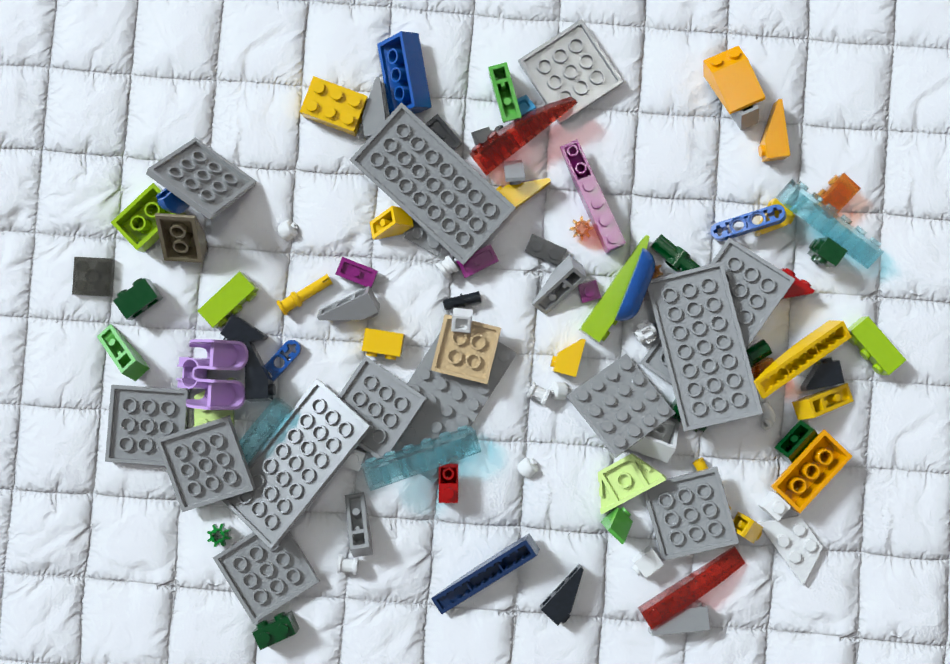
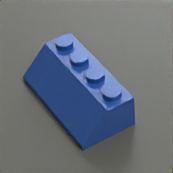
(404, 72)

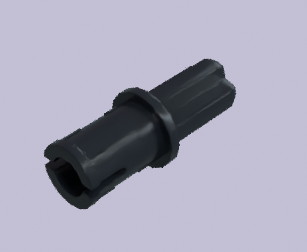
(462, 300)

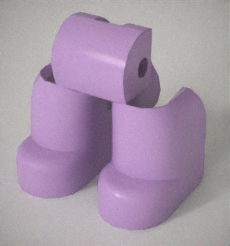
(220, 356)

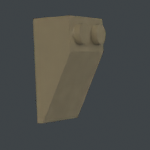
(181, 238)

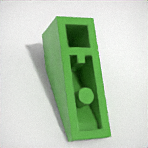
(504, 92)
(122, 353)
(618, 523)

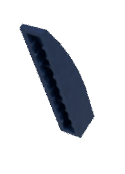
(486, 573)

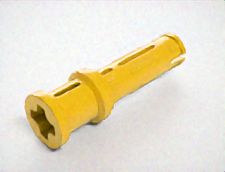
(296, 299)

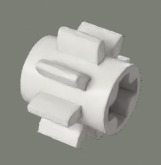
(645, 332)

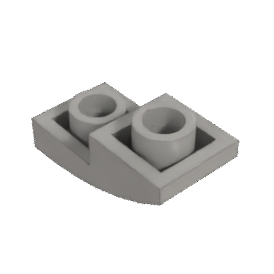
(514, 172)

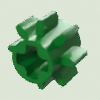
(214, 538)

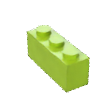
(228, 300)
(875, 346)

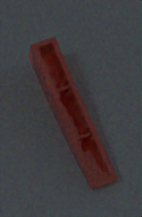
(515, 135)
(690, 588)

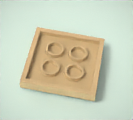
(466, 354)

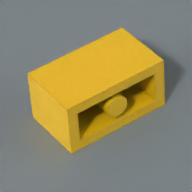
(383, 343)

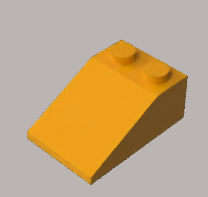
(733, 79)

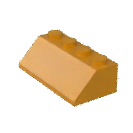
(811, 471)

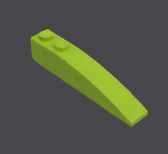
(606, 309)

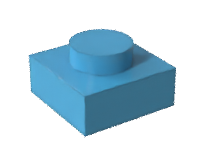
(525, 105)

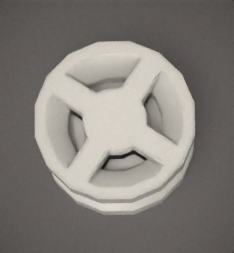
(447, 267)

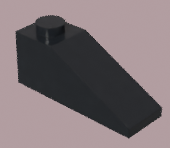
(258, 381)
(561, 600)

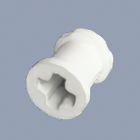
(538, 393)
(347, 565)

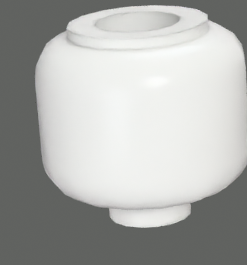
(287, 230)
(559, 390)
(528, 467)

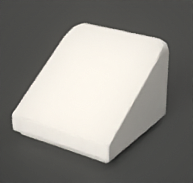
(461, 320)

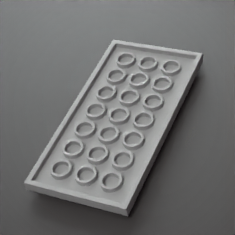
(432, 183)
(755, 291)
(703, 347)
(450, 400)
(298, 462)

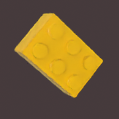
(334, 106)

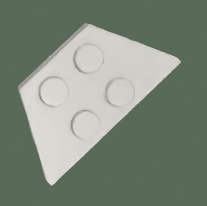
(794, 544)

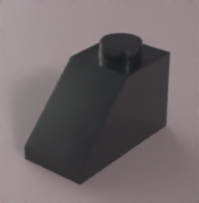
(242, 331)
(823, 375)

